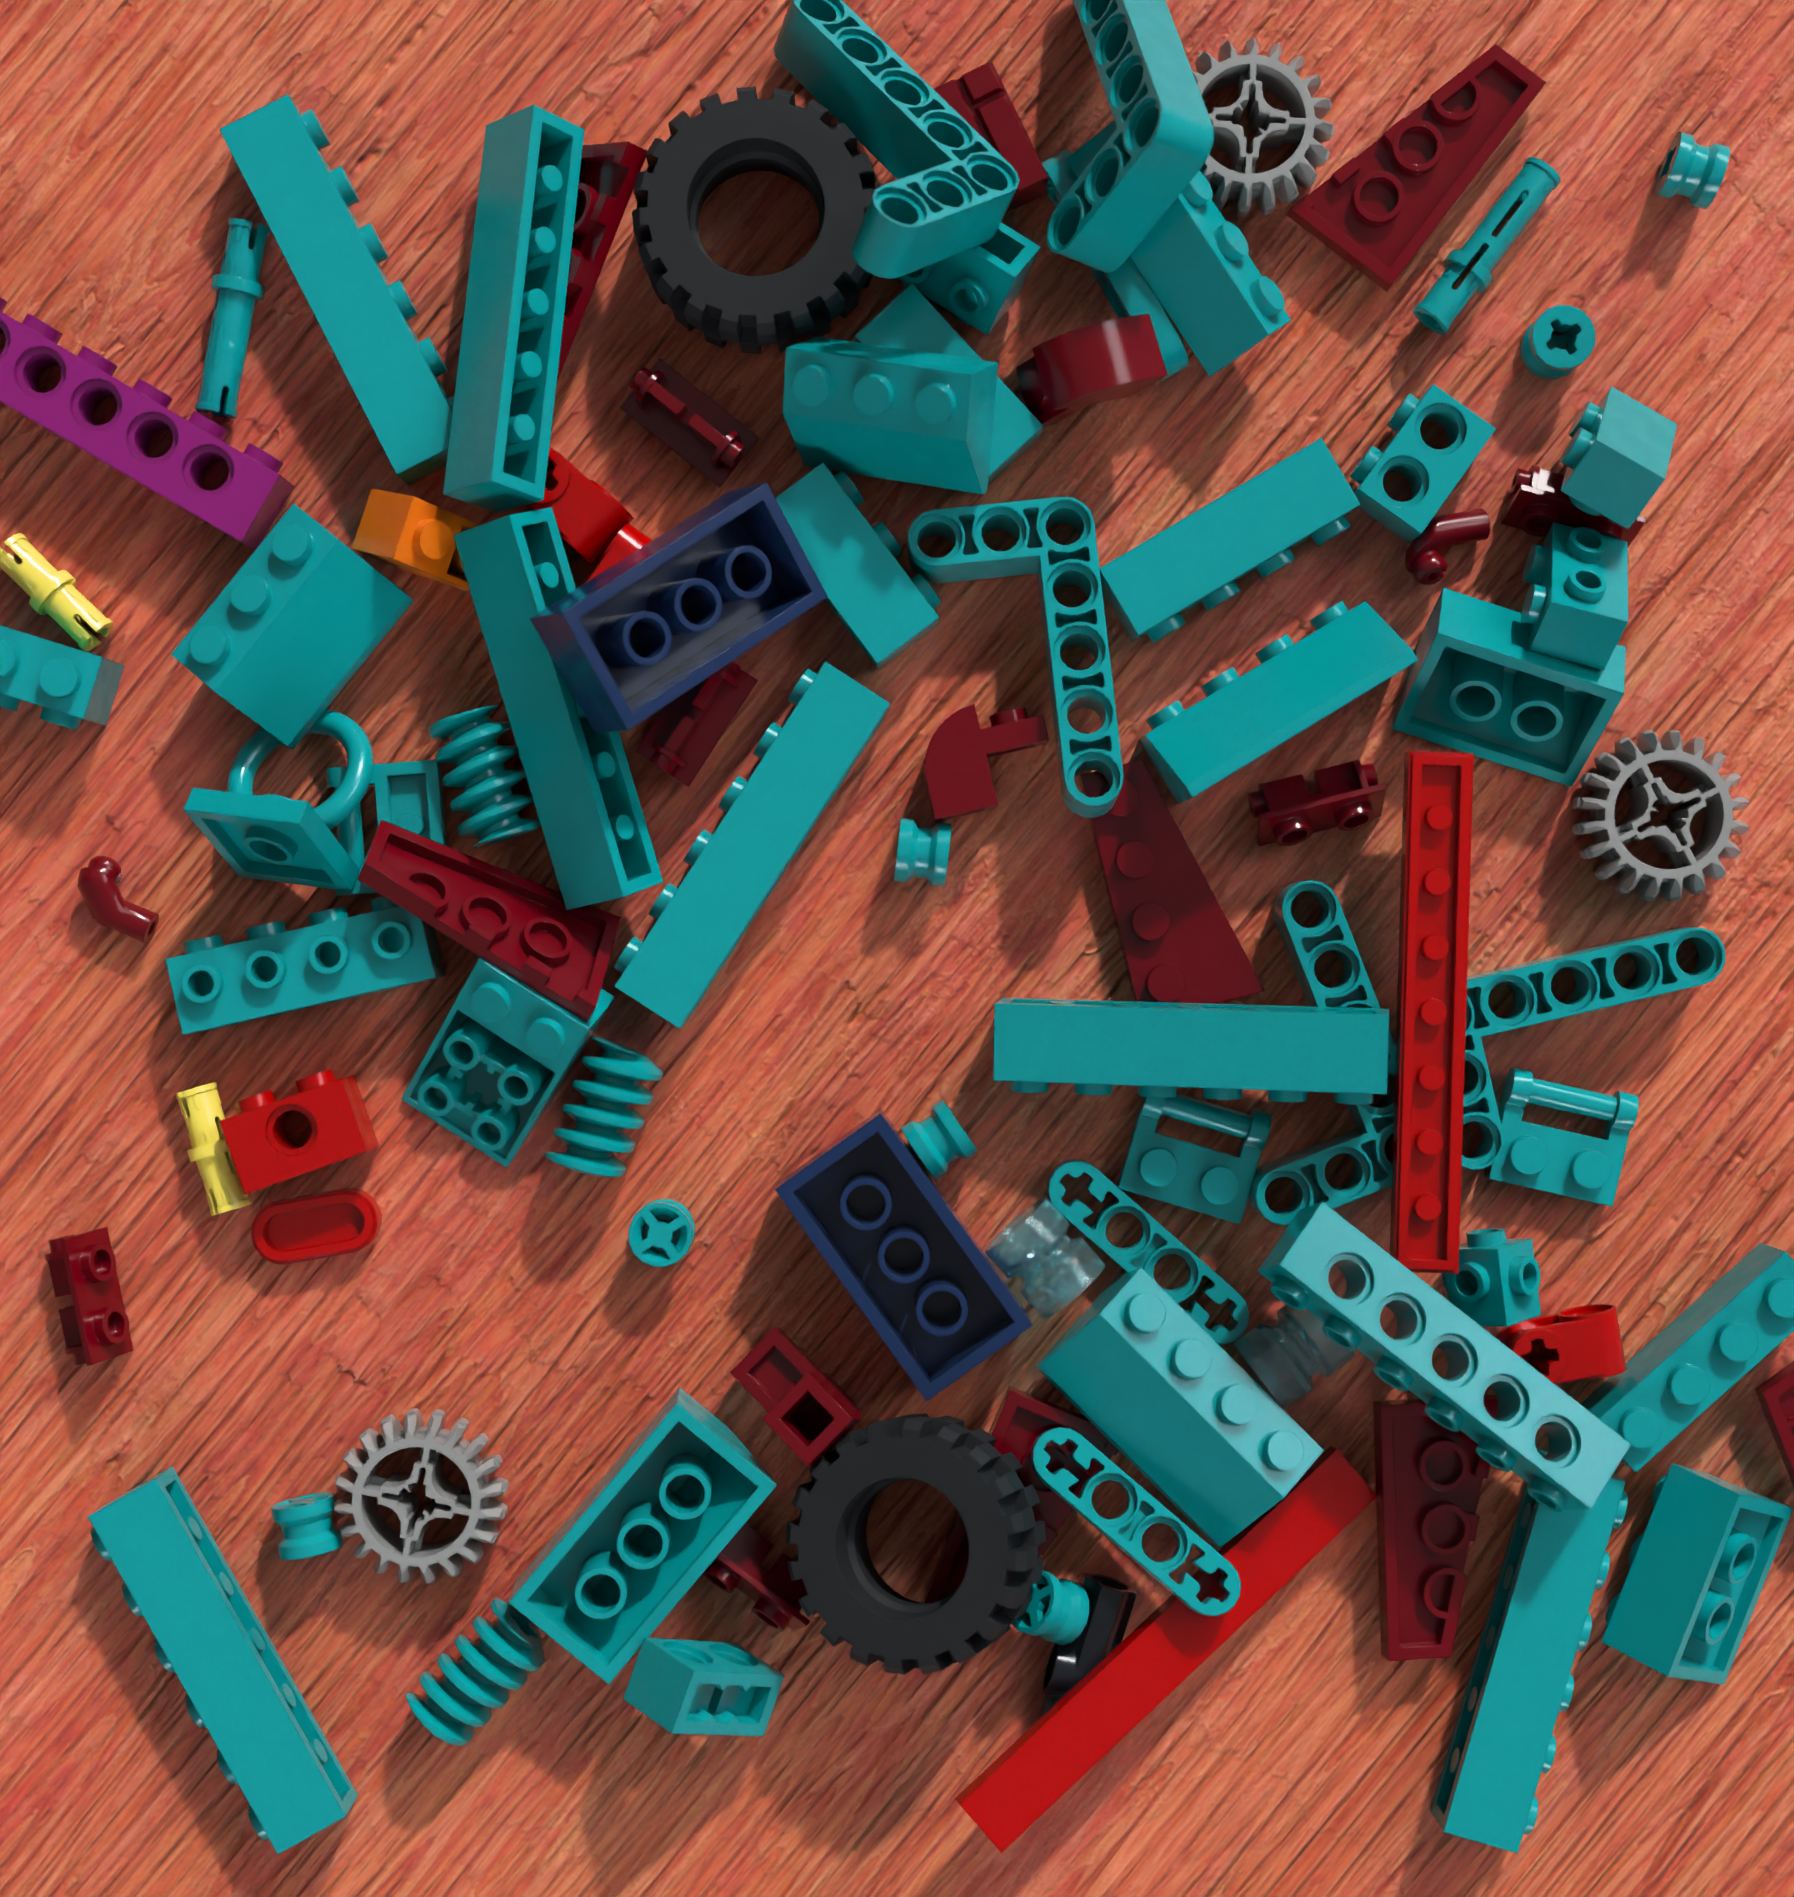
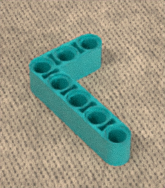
(1157, 141)
(947, 175)
(1062, 625)
(1594, 990)
(1372, 1122)

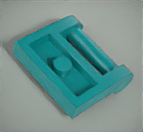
(406, 796)
(1558, 1158)
(1189, 1172)

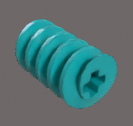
(482, 776)
(606, 1110)
(480, 1678)

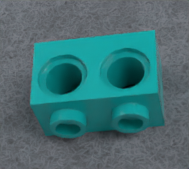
(1429, 470)
(703, 1687)

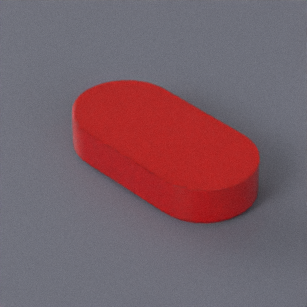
(316, 1226)

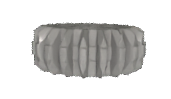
(1271, 126)
(1675, 839)
(396, 1494)

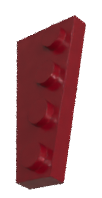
(1403, 185)
(604, 191)
(1161, 903)
(496, 915)
(1016, 1427)
(1424, 1526)

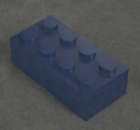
(679, 608)
(903, 1254)

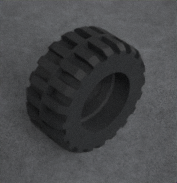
(739, 140)
(837, 1561)

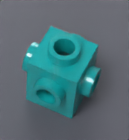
(1495, 1279)

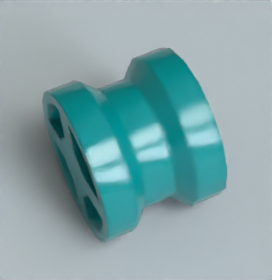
(1692, 170)
(1546, 352)
(923, 852)
(939, 1140)
(653, 1238)
(306, 1526)
(1056, 1611)

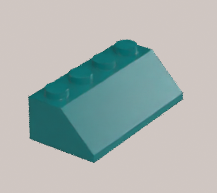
(1274, 700)
(1179, 1407)
(642, 1536)

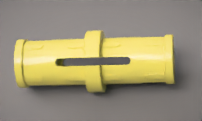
(54, 593)
(202, 1114)

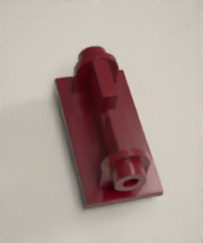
(688, 422)
(1541, 503)
(695, 723)
(1345, 800)
(97, 1322)
(772, 1590)

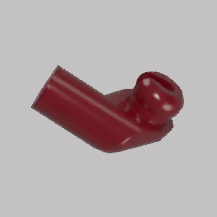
(1427, 551)
(106, 903)

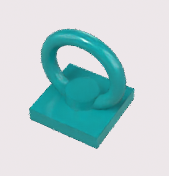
(282, 836)

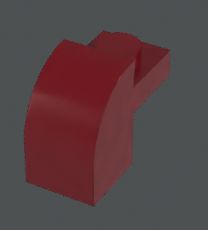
(1091, 367)
(957, 760)
(800, 1399)

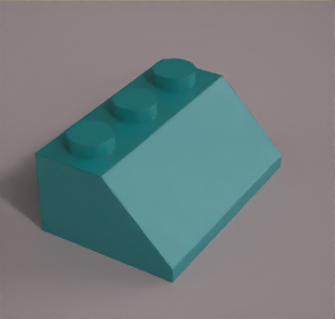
(891, 412)
(292, 627)
(1498, 700)
(1695, 1575)

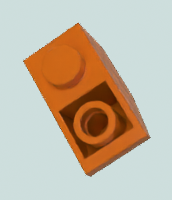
(412, 536)

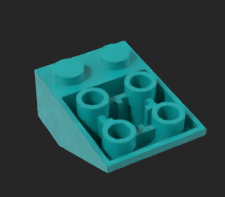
(499, 1061)

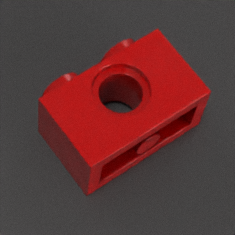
(265, 1152)

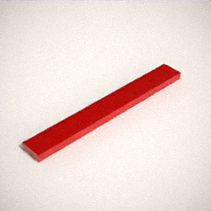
(1431, 1010)
(1161, 1654)

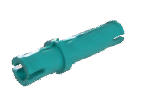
(1445, 303)
(232, 317)

